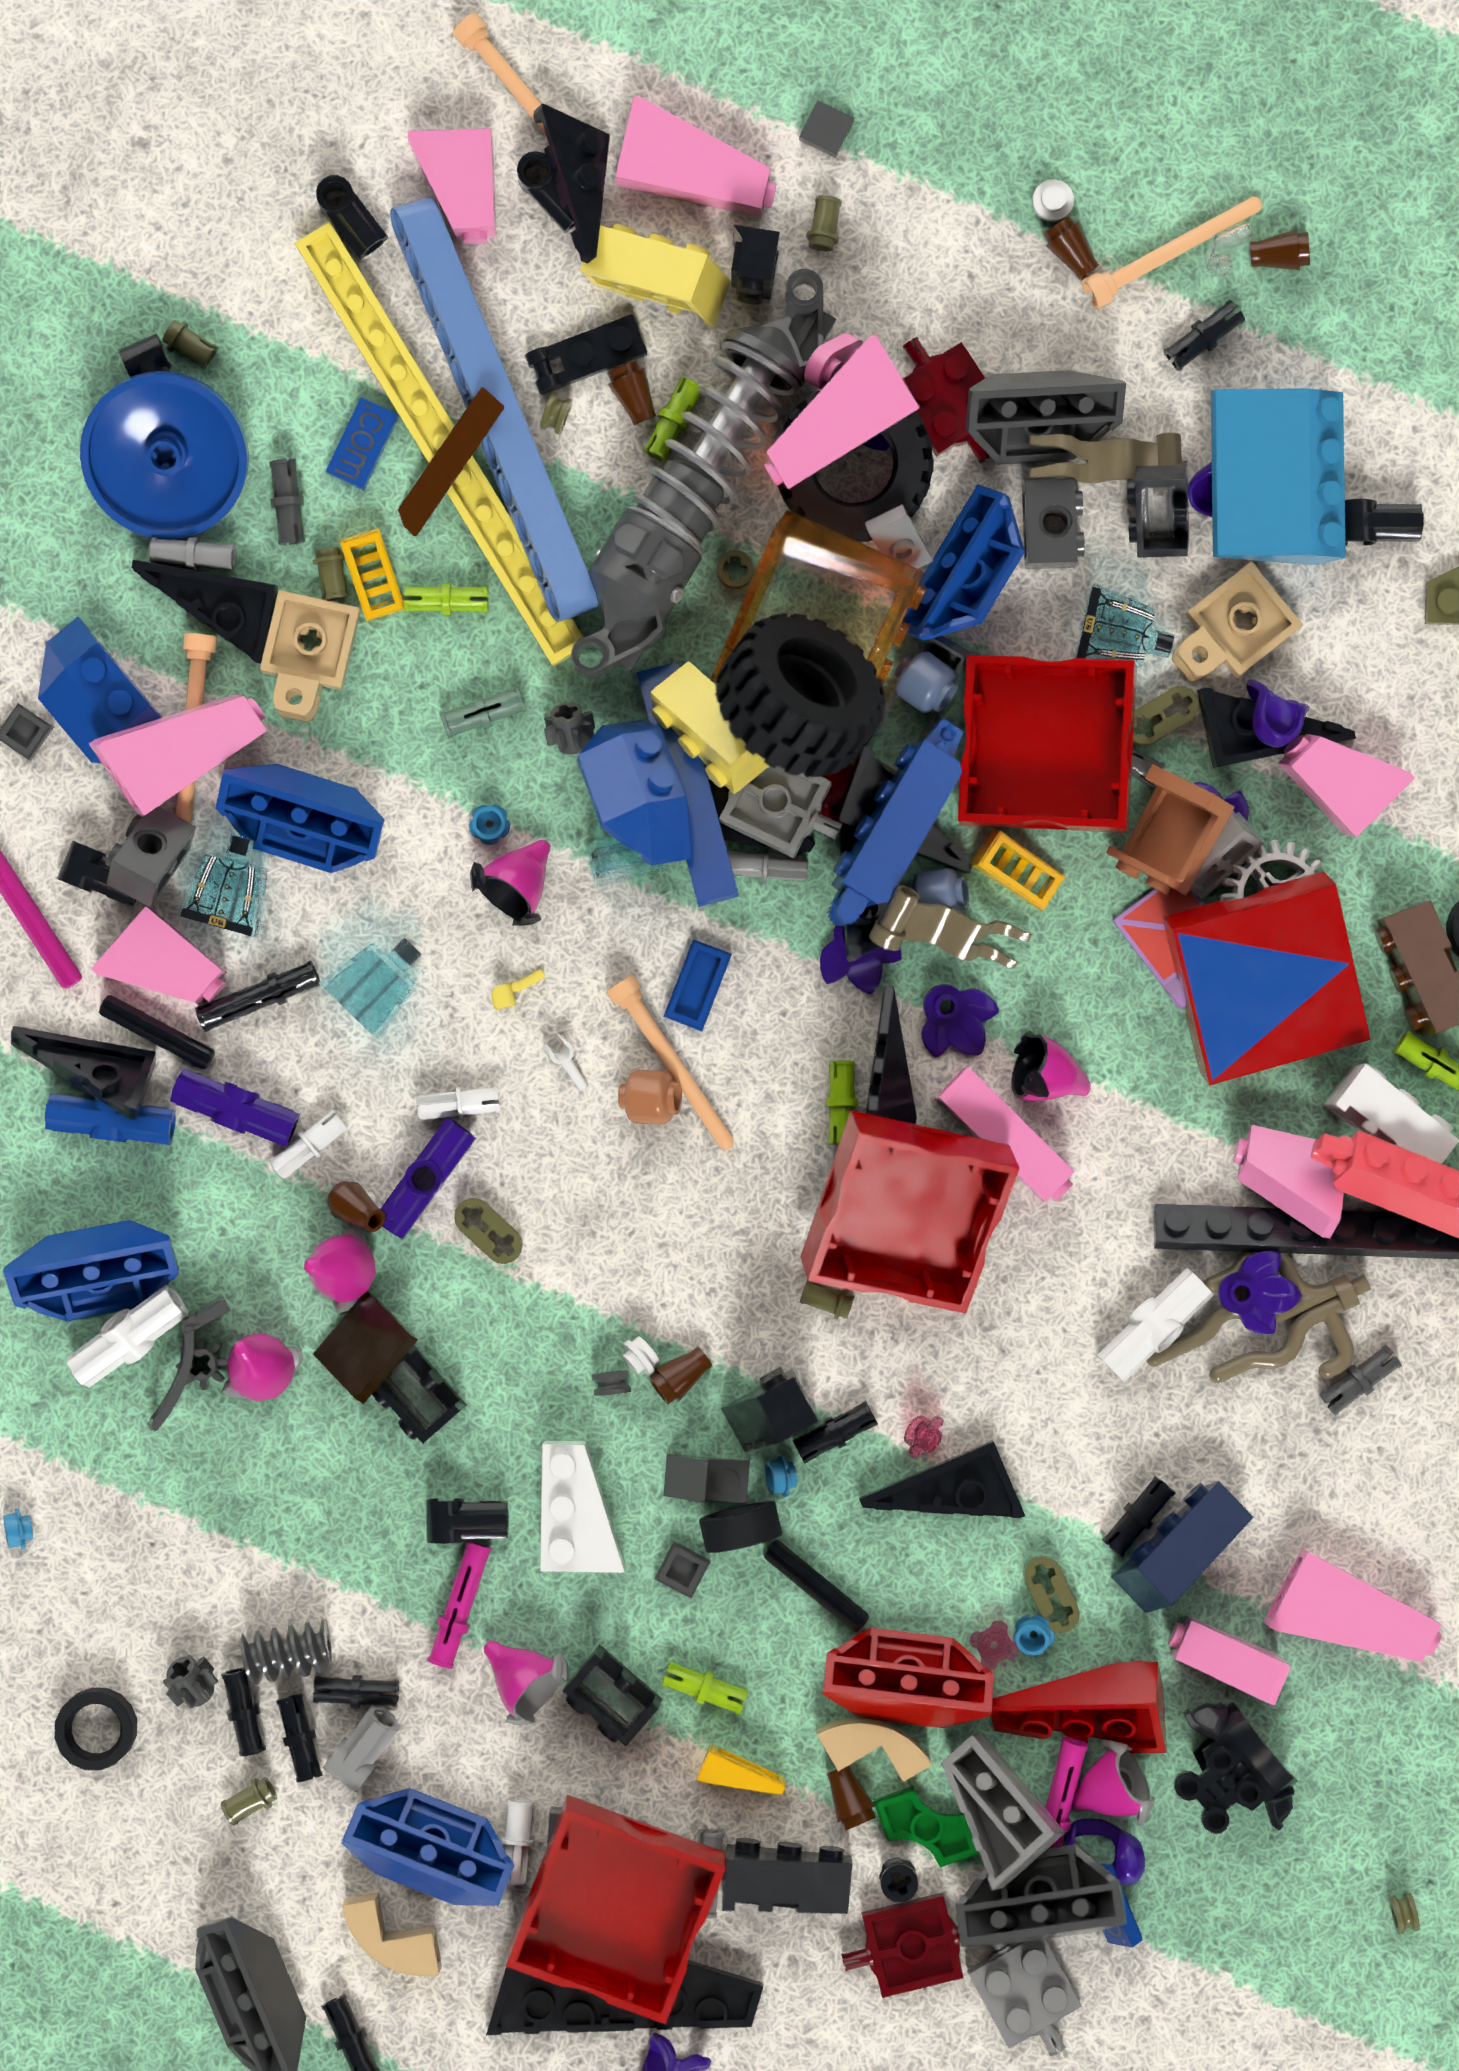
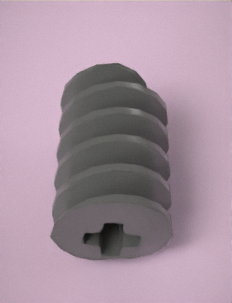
(287, 1653)

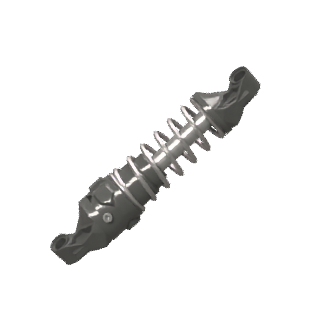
(660, 540)

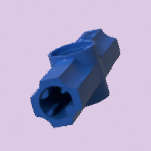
(105, 1123)

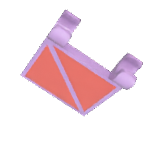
(1146, 933)

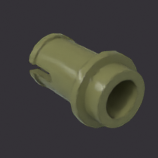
(824, 223)
(189, 344)
(331, 573)
(827, 1299)
(249, 1800)

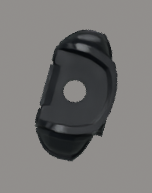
(1234, 1769)

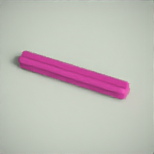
(37, 927)

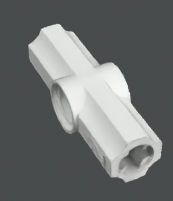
(1155, 1324)
(127, 1336)

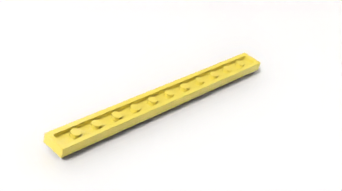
(429, 428)

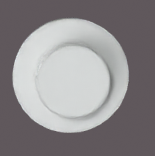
(1053, 200)
(640, 1356)

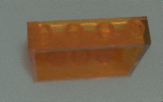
(837, 552)

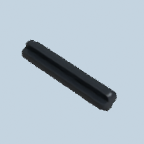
(156, 1032)
(816, 1585)

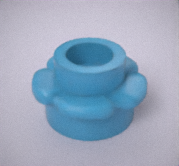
(489, 835)
(780, 1476)
(17, 1529)
(1029, 1644)

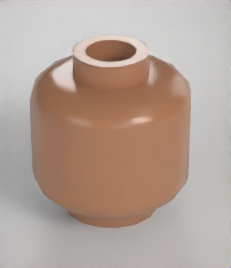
(650, 1097)

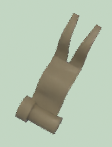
(1108, 458)
(940, 926)

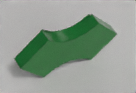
(908, 1818)

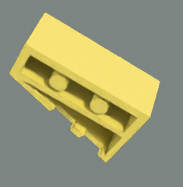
(658, 272)
(691, 708)

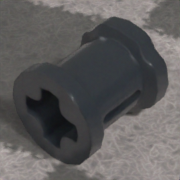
(893, 1891)

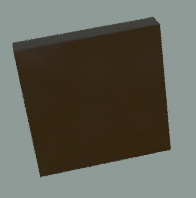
(365, 1347)

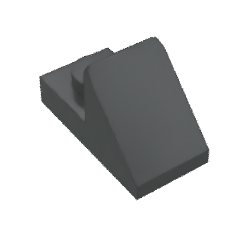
(706, 1478)

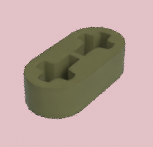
(1168, 724)
(495, 1223)
(1061, 1590)

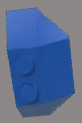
(968, 567)
(89, 689)
(637, 790)
(300, 816)
(92, 1270)
(430, 1847)

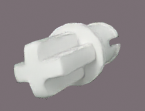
(458, 1103)
(308, 1144)
(518, 1838)

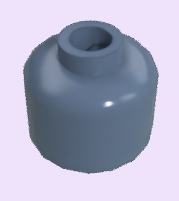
(925, 682)
(942, 887)

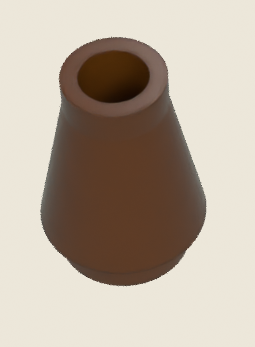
(1070, 245)
(1282, 251)
(632, 390)
(353, 1205)
(679, 1375)
(850, 1799)

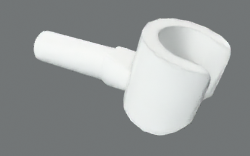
(565, 1059)

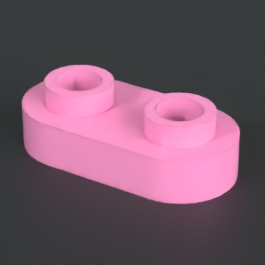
(830, 359)

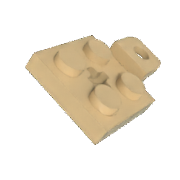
(1219, 638)
(302, 670)

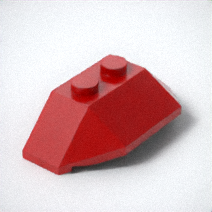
(908, 1679)

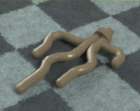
(1322, 1304)

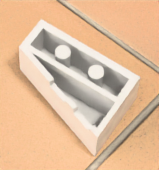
(1381, 1110)
(574, 1515)

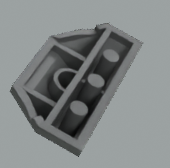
(1016, 405)
(1052, 1898)
(250, 1995)

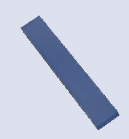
(709, 861)

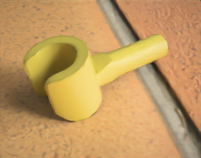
(503, 994)

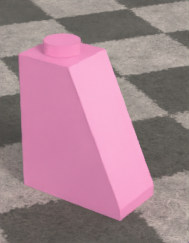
(461, 178)
(1343, 781)
(161, 960)
(1285, 1174)
(1229, 1659)

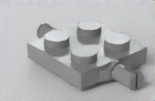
(780, 809)
(1025, 1992)

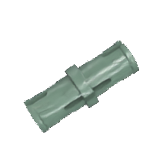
(457, 721)

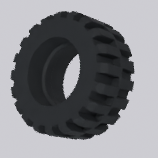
(907, 485)
(800, 695)

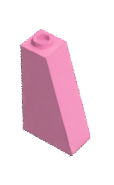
(686, 164)
(847, 412)
(175, 750)
(992, 1119)
(1343, 1610)

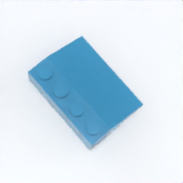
(1278, 475)

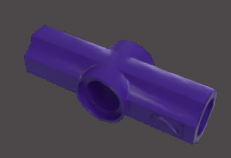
(234, 1107)
(442, 1156)

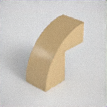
(855, 1737)
(405, 1951)

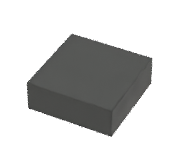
(826, 129)
(24, 732)
(682, 1569)

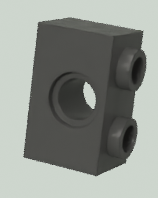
(1044, 499)
(145, 874)

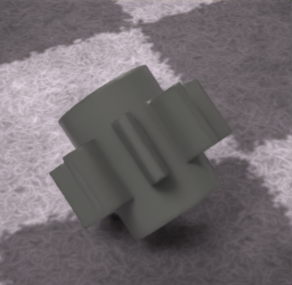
(569, 728)
(214, 1363)
(190, 1681)

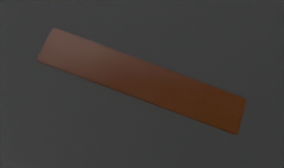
(449, 460)

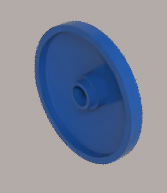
(164, 455)

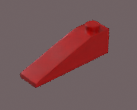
(1106, 1703)

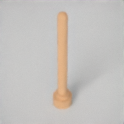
(473, 34)
(1105, 285)
(199, 652)
(628, 996)

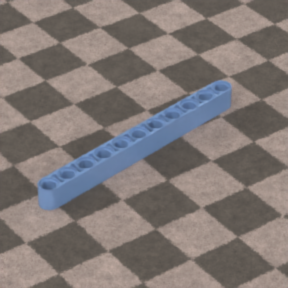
(509, 441)

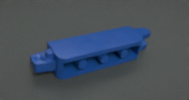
(898, 823)

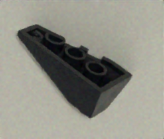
(890, 1082)

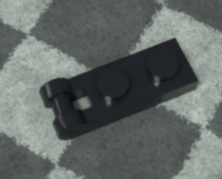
(587, 354)

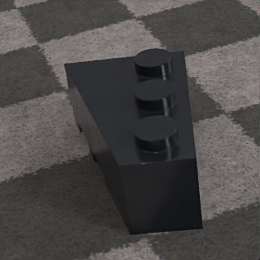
(771, 1411)
(786, 1877)

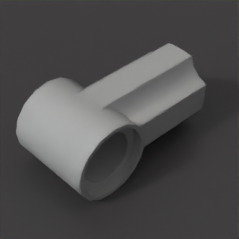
(359, 1753)

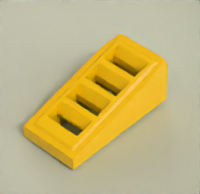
(361, 540)
(987, 851)
(730, 1770)

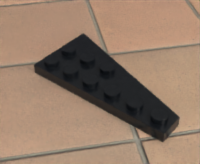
(704, 2000)

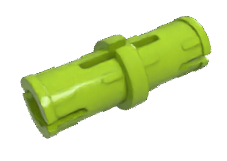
(670, 419)
(446, 599)
(1412, 1049)
(841, 1097)
(705, 1687)

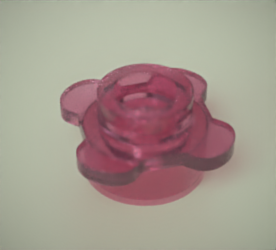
(923, 1435)
(997, 1633)

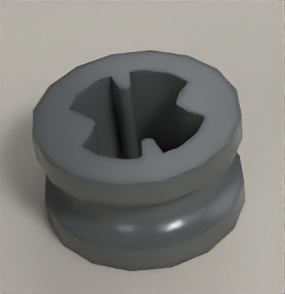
(611, 1383)

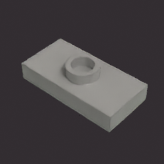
(898, 537)

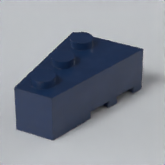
(1182, 1547)

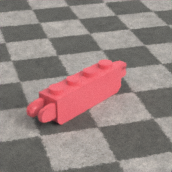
(1393, 1178)

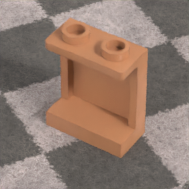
(1172, 833)

